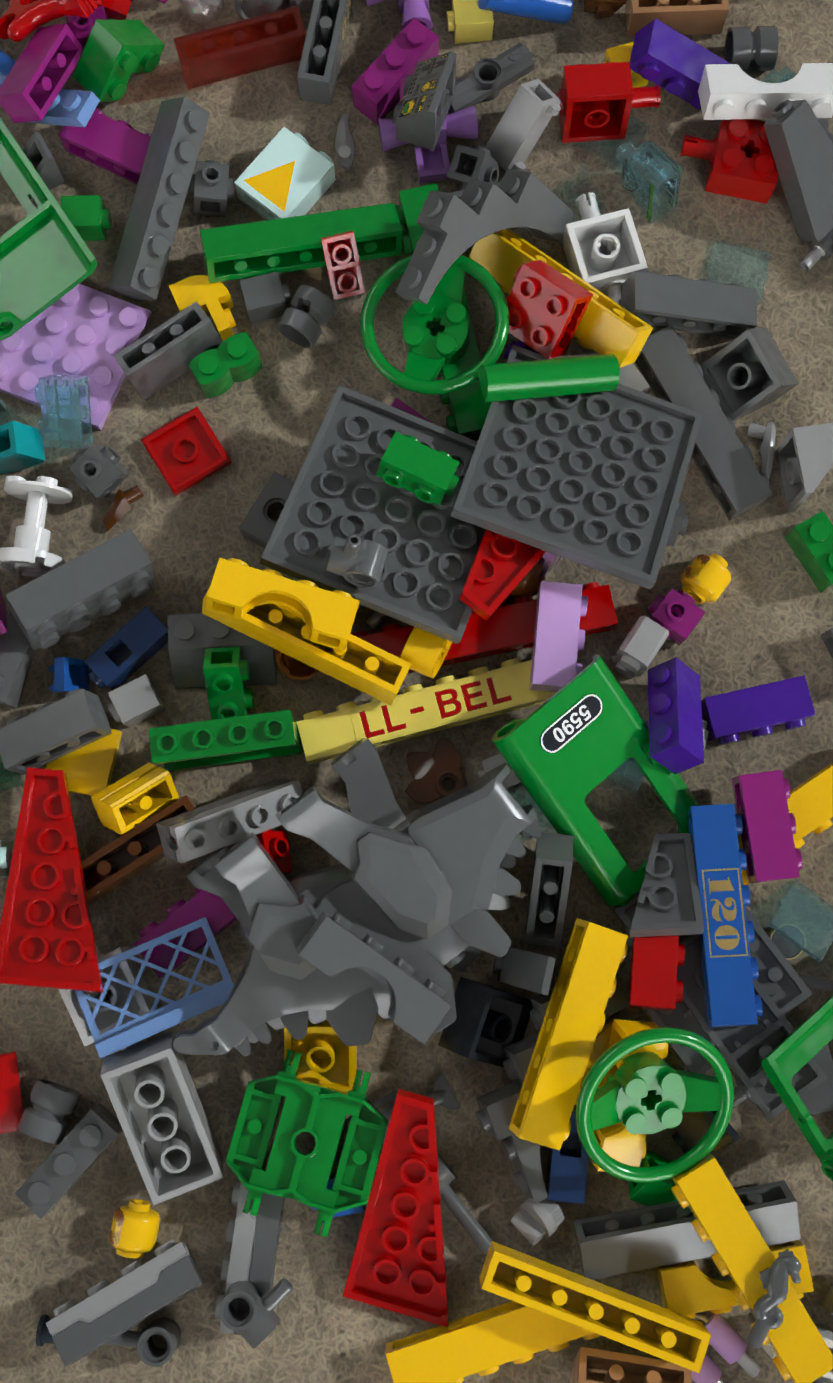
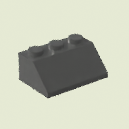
(194, 633)

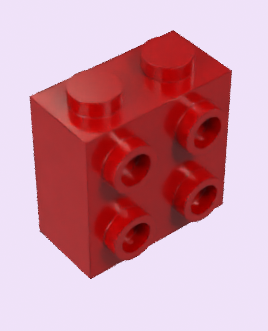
(545, 308)

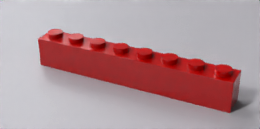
(505, 631)

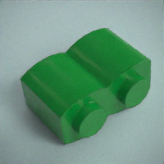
(230, 363)

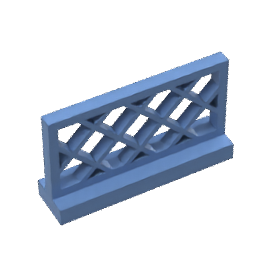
(168, 1015)

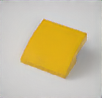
(91, 766)

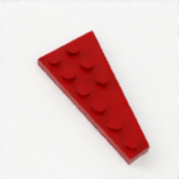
(497, 571)
(46, 908)
(401, 1235)

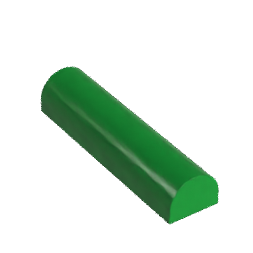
(549, 377)

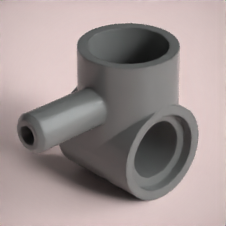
(358, 560)
(260, 1319)

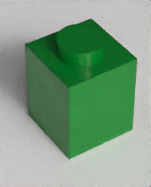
(87, 216)

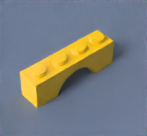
(241, 588)
(615, 1138)
(691, 1291)

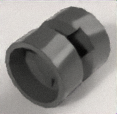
(752, 49)
(308, 313)
(46, 1118)

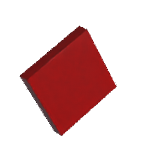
(186, 451)

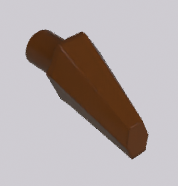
(121, 505)

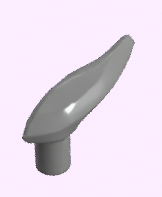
(344, 143)
(768, 434)

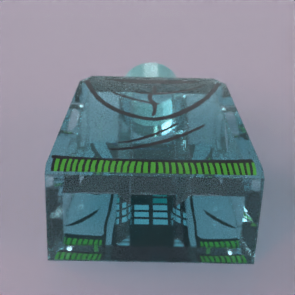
(650, 178)

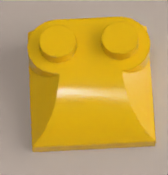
(324, 1057)

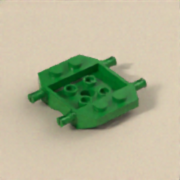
(300, 1174)

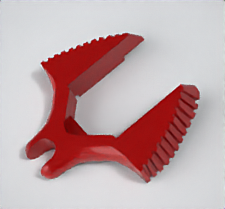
(27, 15)

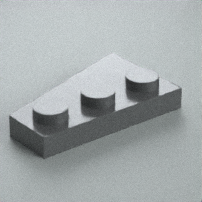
(670, 890)

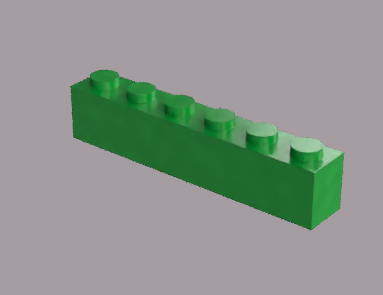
(296, 241)

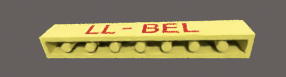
(420, 710)

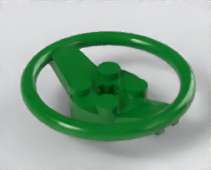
(444, 311)
(652, 1097)

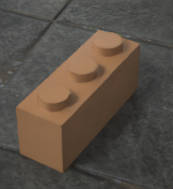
(684, 16)
(614, 1367)

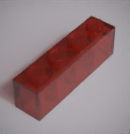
(241, 47)

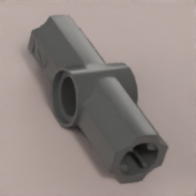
(500, 70)

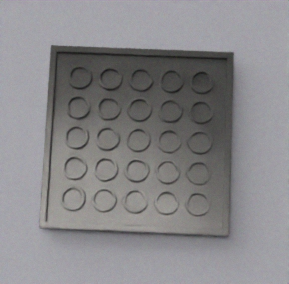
(582, 475)
(343, 497)

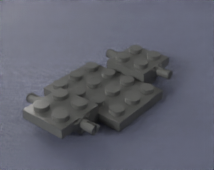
(740, 1046)

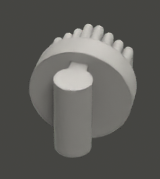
(538, 1219)

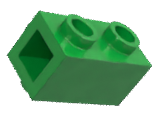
(418, 469)
(226, 684)

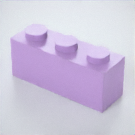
(557, 635)

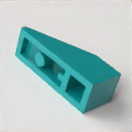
(19, 447)

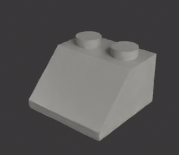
(804, 461)

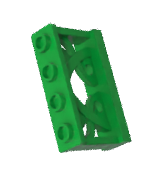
(225, 741)

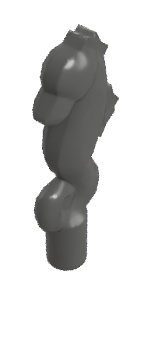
(765, 1310)

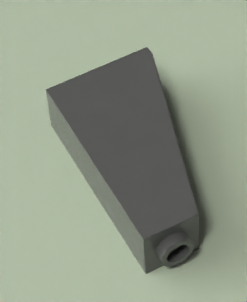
(804, 167)

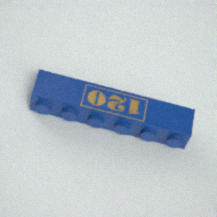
(727, 933)

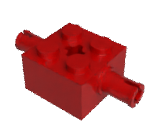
(599, 101)
(738, 160)

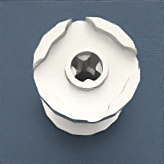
(32, 539)

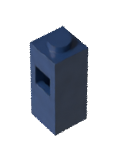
(127, 650)
(568, 1169)

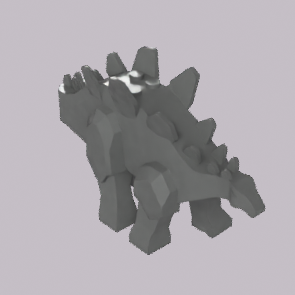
(404, 880)

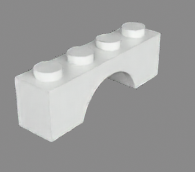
(732, 94)

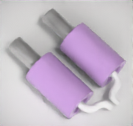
(728, 1345)

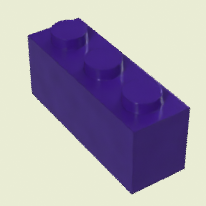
(671, 60)
(757, 710)
(675, 716)

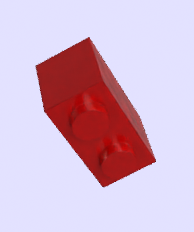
(655, 972)

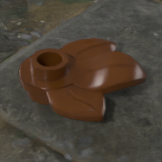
(432, 769)

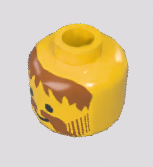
(706, 578)
(134, 1229)

